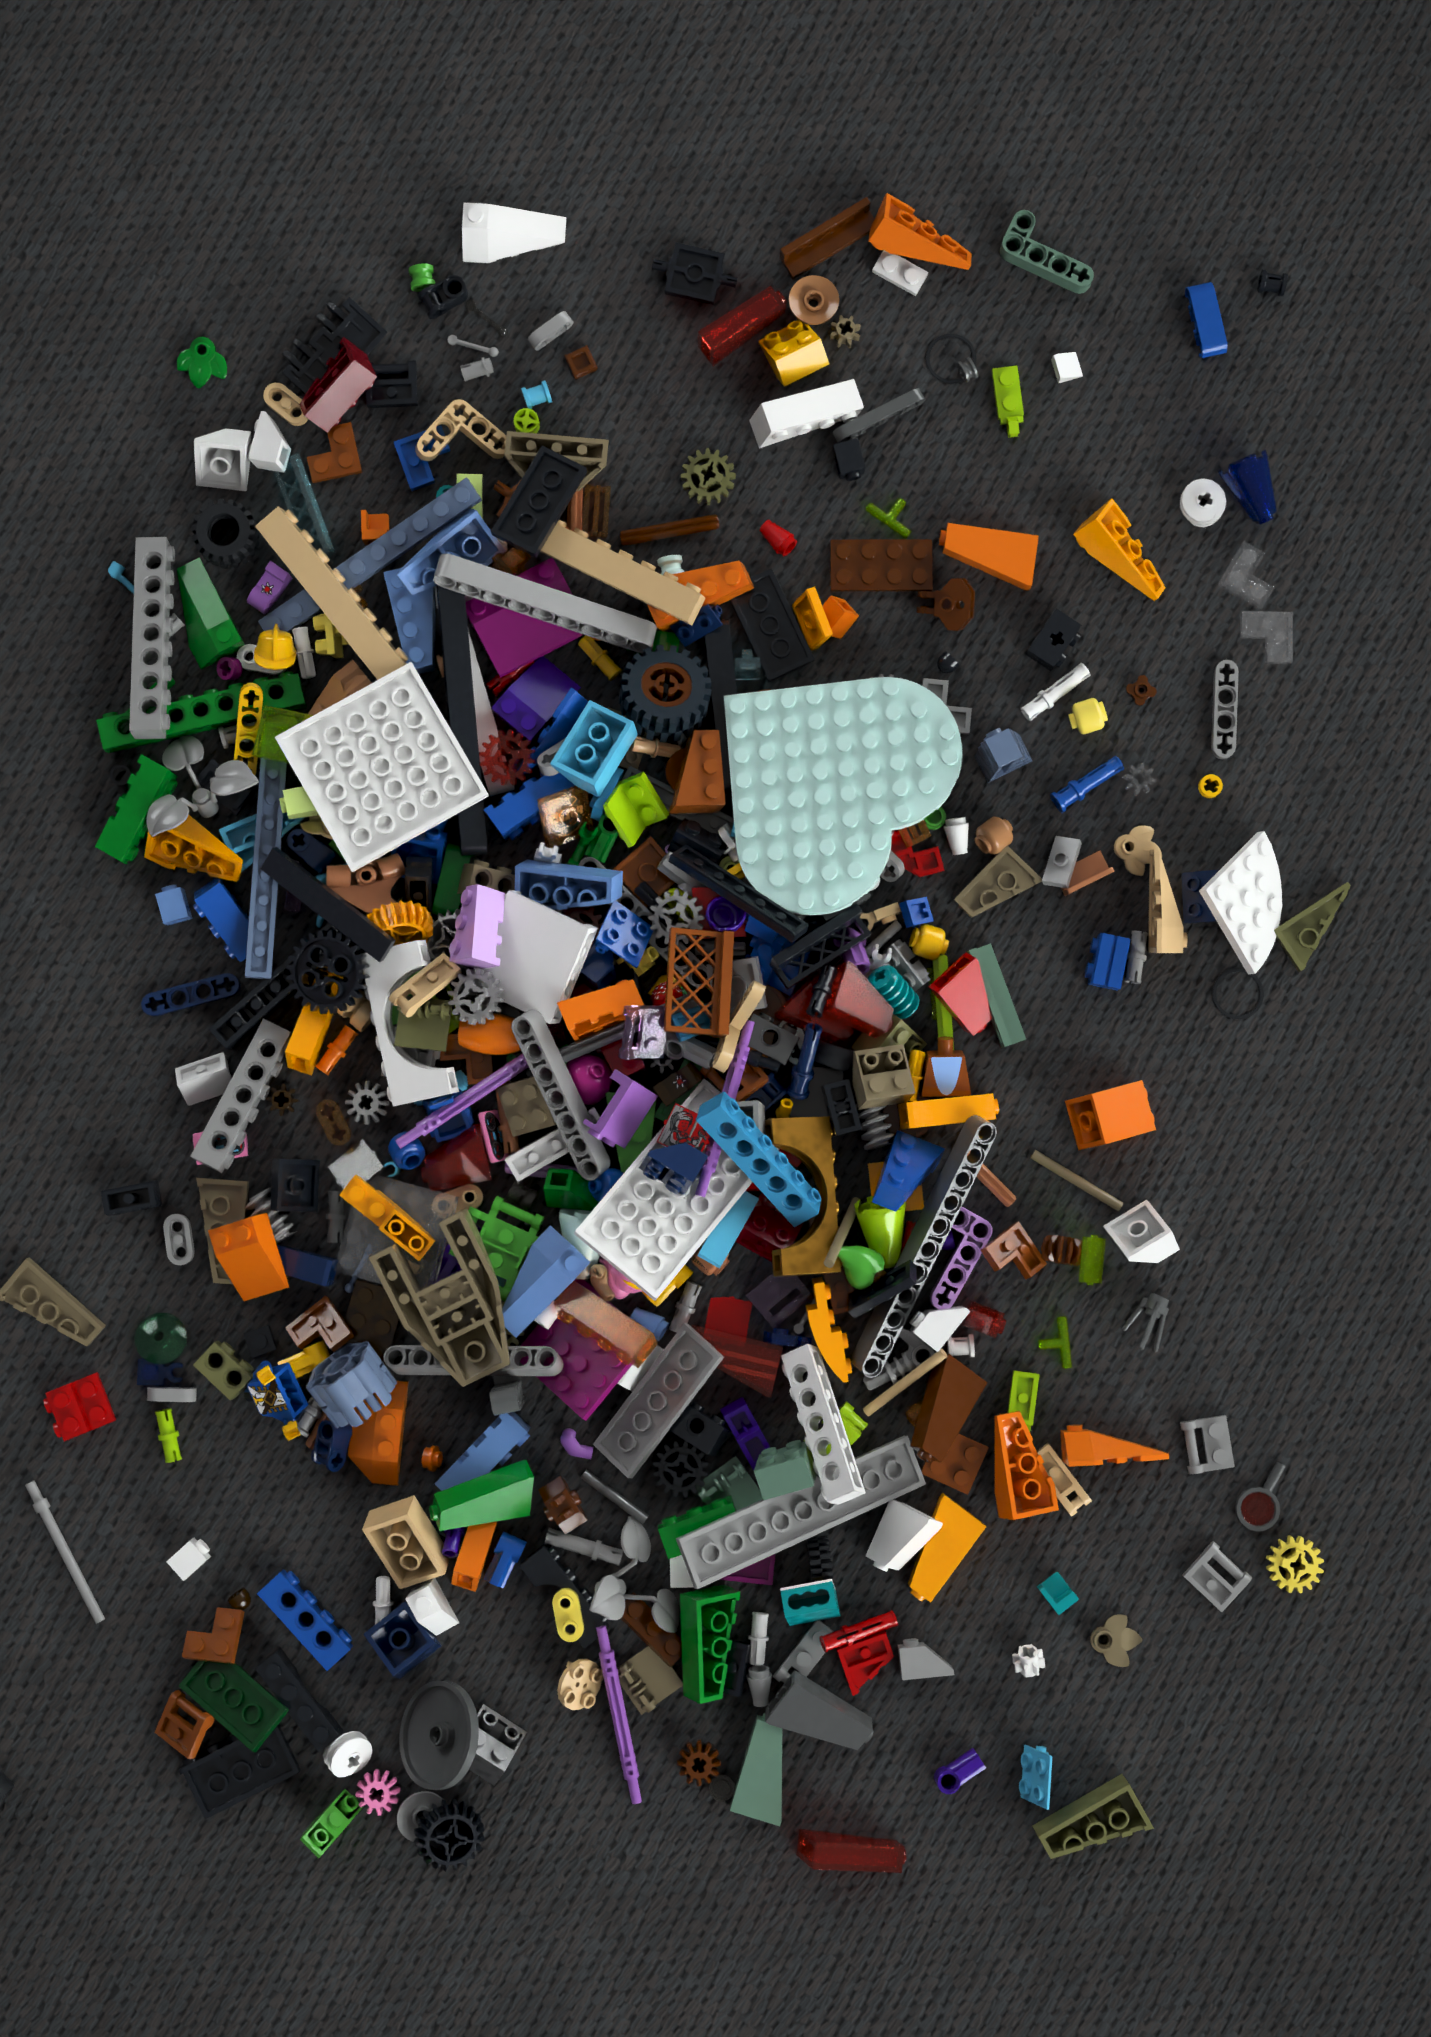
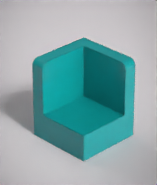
(1057, 1593)

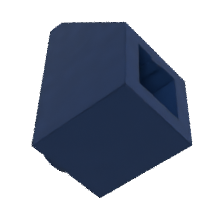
(598, 969)

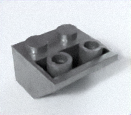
(496, 1744)

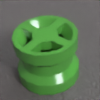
(421, 276)

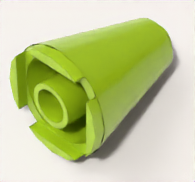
(882, 1229)

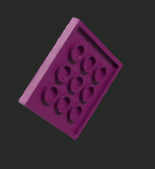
(587, 1369)

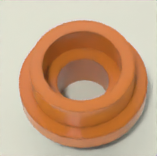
(432, 1458)

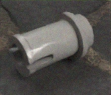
(477, 369)

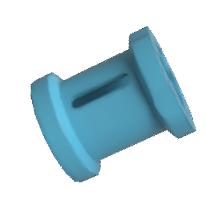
(536, 395)

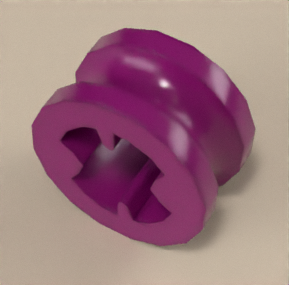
(223, 671)

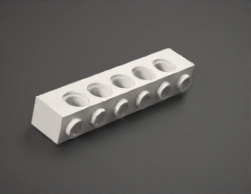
(849, 1482)

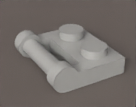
(1215, 1441)
(1212, 1584)

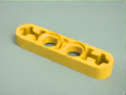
(246, 732)

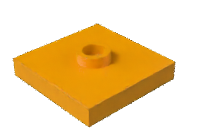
(812, 618)

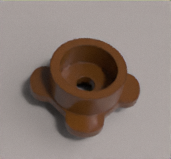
(1133, 689)

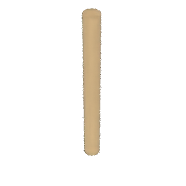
(905, 1382)

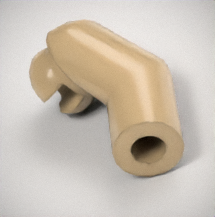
(599, 1281)

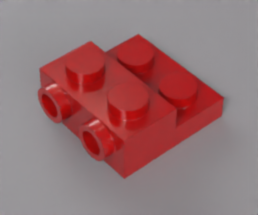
(79, 1407)

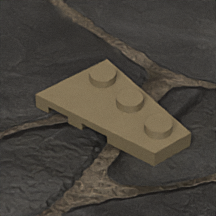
(996, 883)

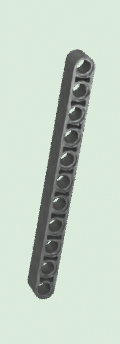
(933, 1238)

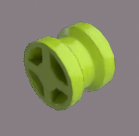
(526, 417)

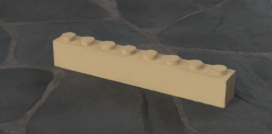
(623, 573)
(330, 593)

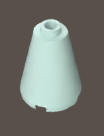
(569, 1221)

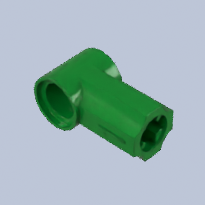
(602, 843)

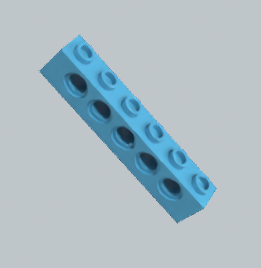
(759, 1159)

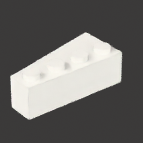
(805, 412)

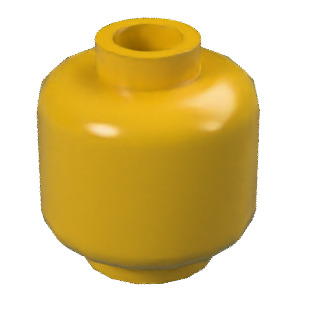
(928, 941)

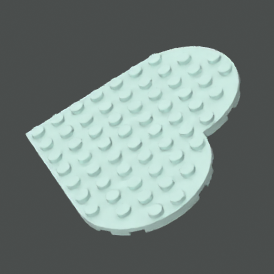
(829, 778)

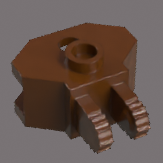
(948, 603)
(562, 1504)

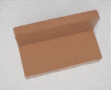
(1088, 871)

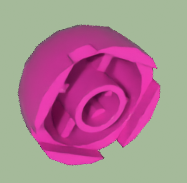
(591, 1077)

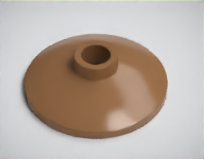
(817, 289)

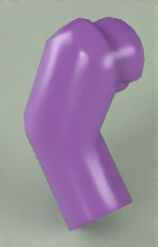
(572, 1446)

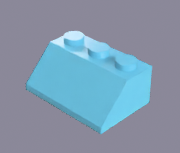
(594, 748)

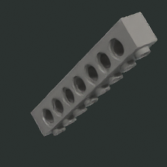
(148, 552)

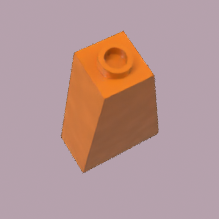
(993, 551)

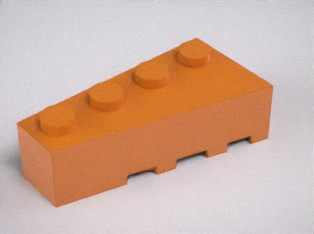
(716, 583)

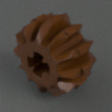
(1061, 1250)
(688, 1762)

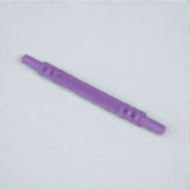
(731, 1087)
(465, 1100)
(618, 1713)

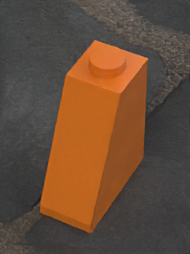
(473, 1555)

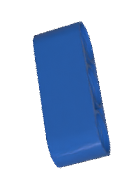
(1207, 319)

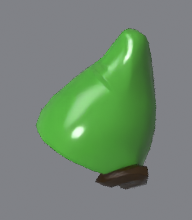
(861, 1266)

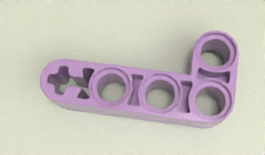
(956, 1261)

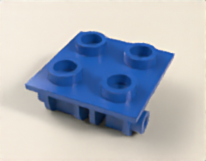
(623, 934)

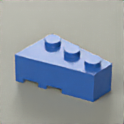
(225, 917)

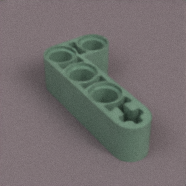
(1048, 256)

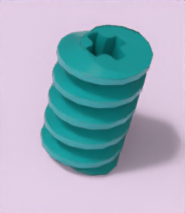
(895, 991)

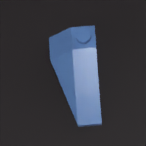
(463, 537)
(544, 1275)

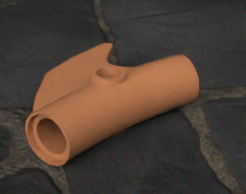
(370, 893)

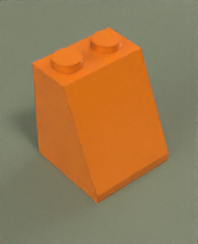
(1110, 1115)

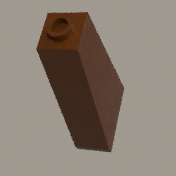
(945, 1407)

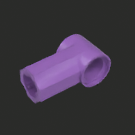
(857, 954)

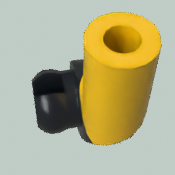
(782, 1111)

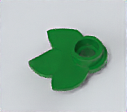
(202, 366)

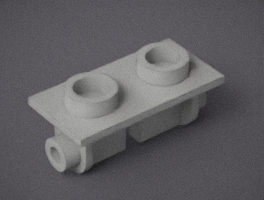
(913, 974)

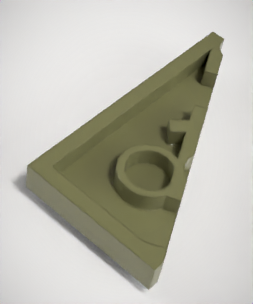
(1303, 931)

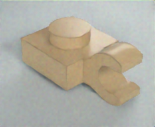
(885, 914)

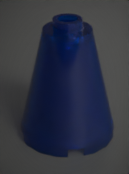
(1252, 486)

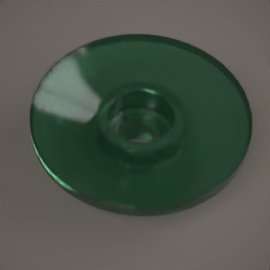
(166, 1349)

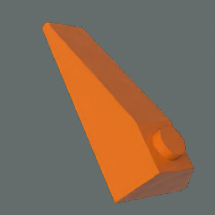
(905, 235)
(1090, 1448)

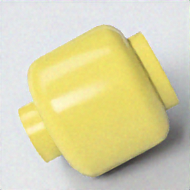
(1088, 716)

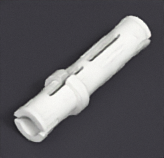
(1047, 698)

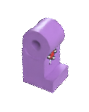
(269, 588)

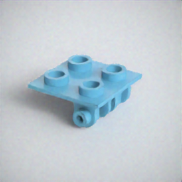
(1036, 1776)

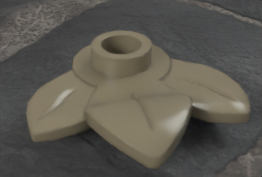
(1119, 1640)

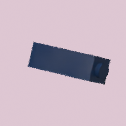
(308, 1265)

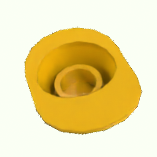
(275, 649)

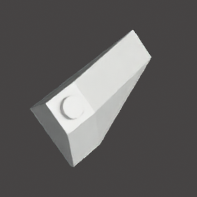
(502, 232)

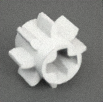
(1028, 1660)

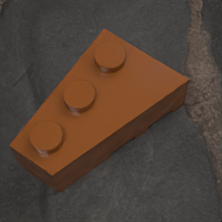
(700, 776)

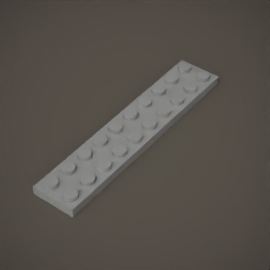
(796, 1516)

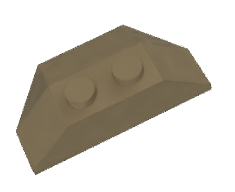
(588, 452)

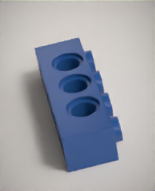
(308, 1634)

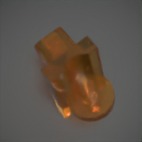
(511, 561)

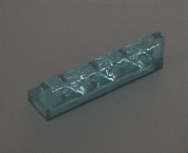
(310, 502)

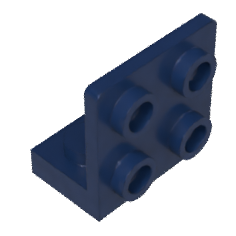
(1194, 906)

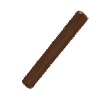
(669, 529)

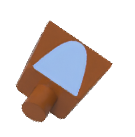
(945, 1071)

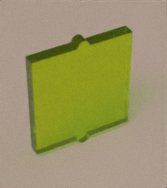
(1092, 1260)

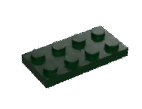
(235, 1701)

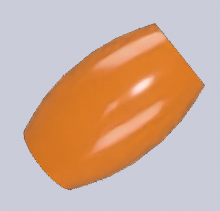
(491, 1038)

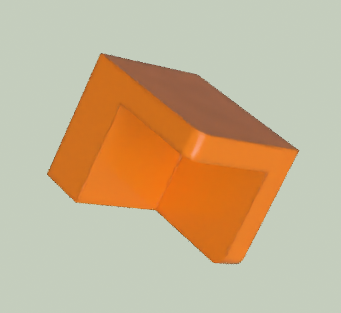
(373, 526)
(839, 615)

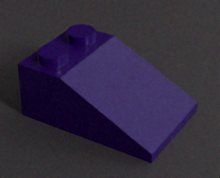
(533, 699)

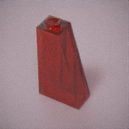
(740, 325)
(745, 1358)
(850, 1852)

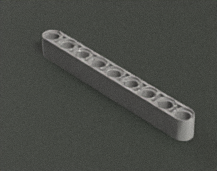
(544, 603)

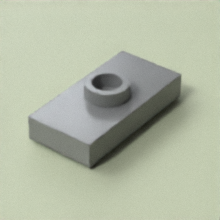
(1061, 862)

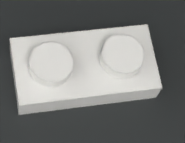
(900, 272)

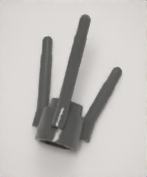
(1155, 1307)

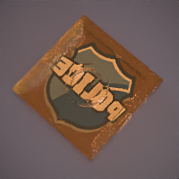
(564, 815)

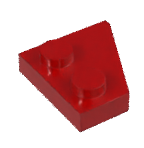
(864, 1659)

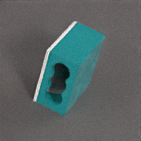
(810, 1602)

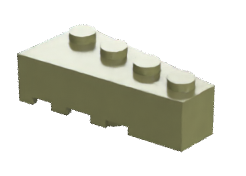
(1093, 1819)

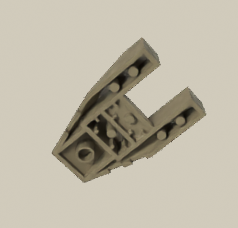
(457, 1316)

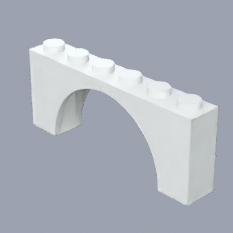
(406, 1077)

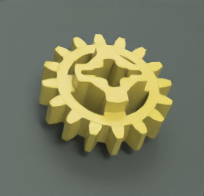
(1293, 1574)

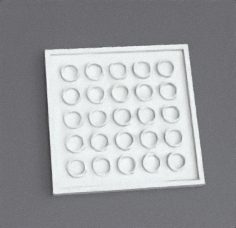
(381, 766)

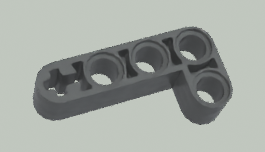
(507, 1395)

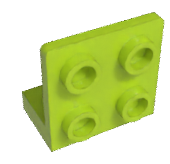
(634, 807)

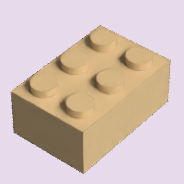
(406, 1542)

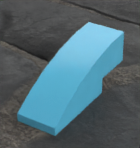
(726, 1232)

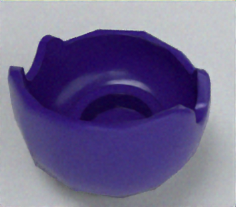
(724, 915)

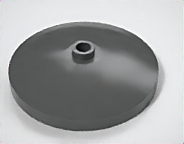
(439, 1735)

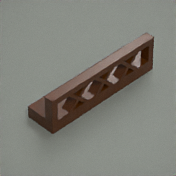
(827, 238)

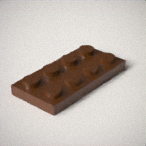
(881, 565)

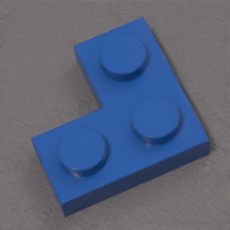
(415, 469)

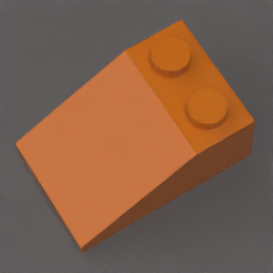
(250, 1256)

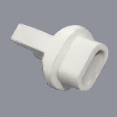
(725, 832)

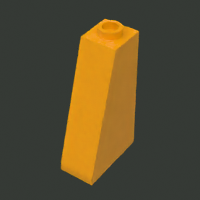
(309, 1036)
(946, 1111)
(945, 1549)

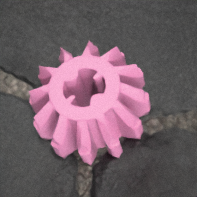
(377, 1782)

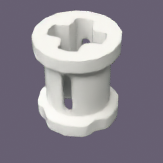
(961, 1346)

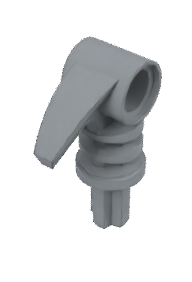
(901, 1366)

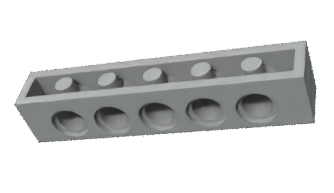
(266, 1035)

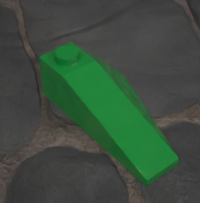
(207, 620)

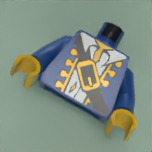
(277, 1395)

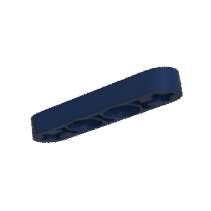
(190, 991)

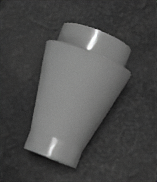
(759, 1683)

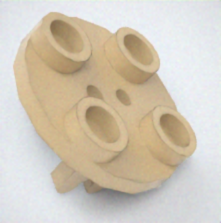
(579, 1684)

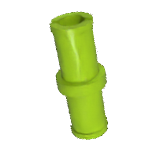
(168, 1435)

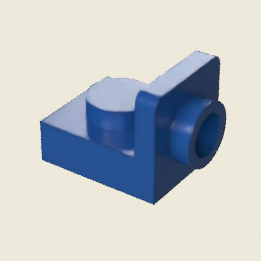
(916, 912)

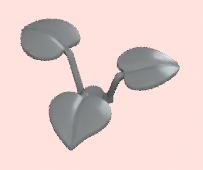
(229, 779)
(610, 1591)

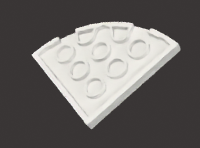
(1248, 901)

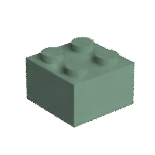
(785, 1470)

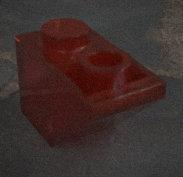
(984, 1319)

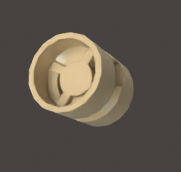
(359, 1013)

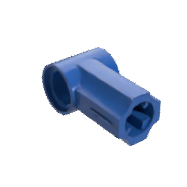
(506, 1555)

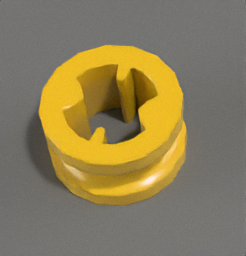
(1211, 778)

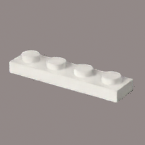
(541, 1152)

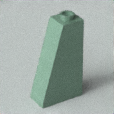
(760, 1777)

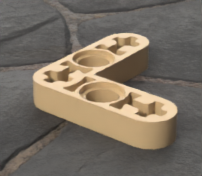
(458, 423)
(738, 1018)

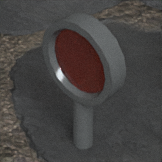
(1258, 1506)

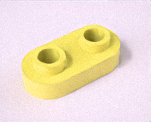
(568, 1615)

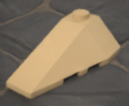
(1164, 922)

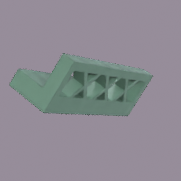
(1001, 1006)

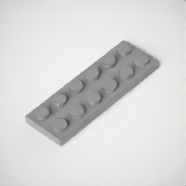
(658, 1400)

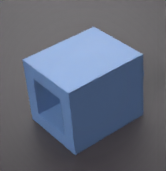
(173, 905)

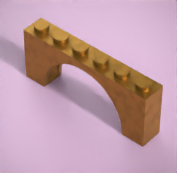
(811, 1143)

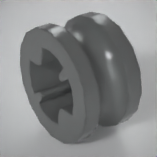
(967, 369)

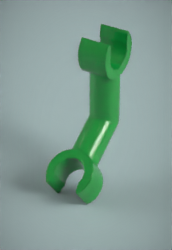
(586, 837)

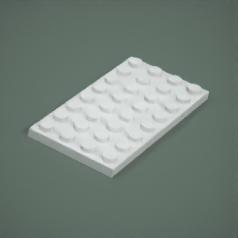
(652, 1230)

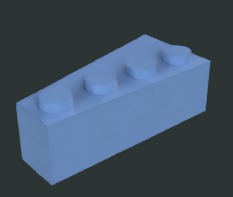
(487, 1451)

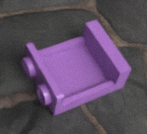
(623, 1112)

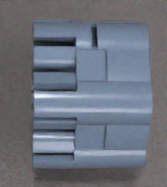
(348, 1379)

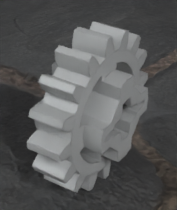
(665, 912)
(468, 988)

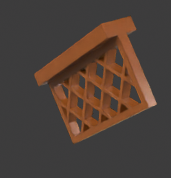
(720, 987)

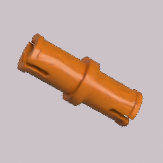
(336, 1050)

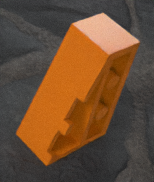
(598, 1009)

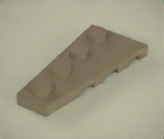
(221, 1204)
(43, 1297)

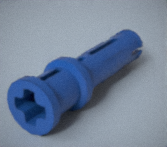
(1077, 789)

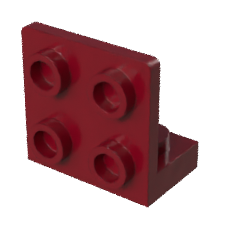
(767, 1230)

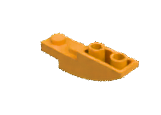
(388, 1217)
(828, 1339)

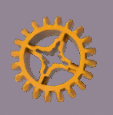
(403, 921)

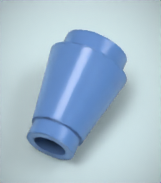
(651, 1321)

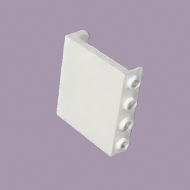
(539, 955)

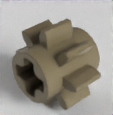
(849, 336)

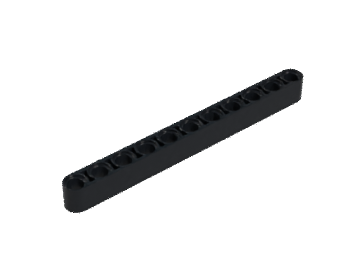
(461, 708)

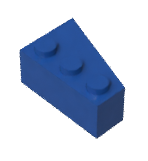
(905, 1169)

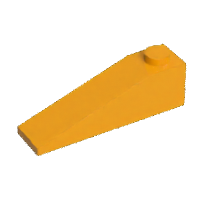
(1109, 542)

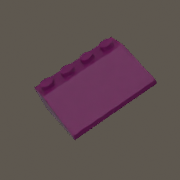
(516, 638)

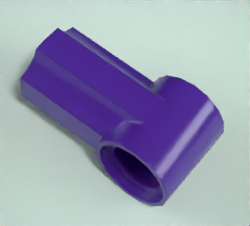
(962, 1769)

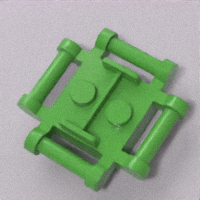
(506, 1243)

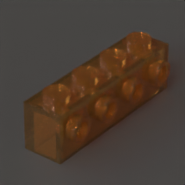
(605, 1324)

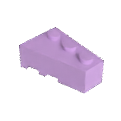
(477, 928)

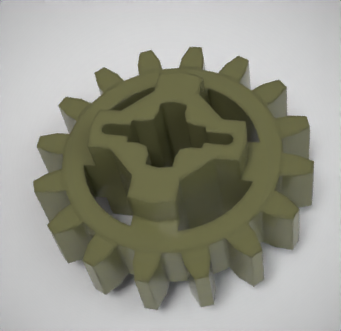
(717, 479)

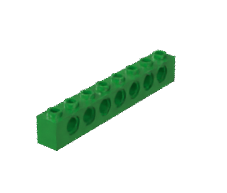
(292, 699)

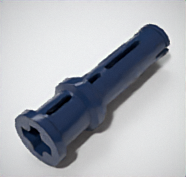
(803, 1071)

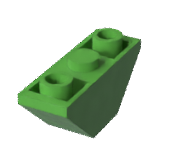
(330, 1823)

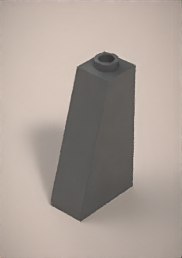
(816, 1712)

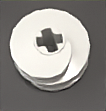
(1214, 507)
(347, 1754)

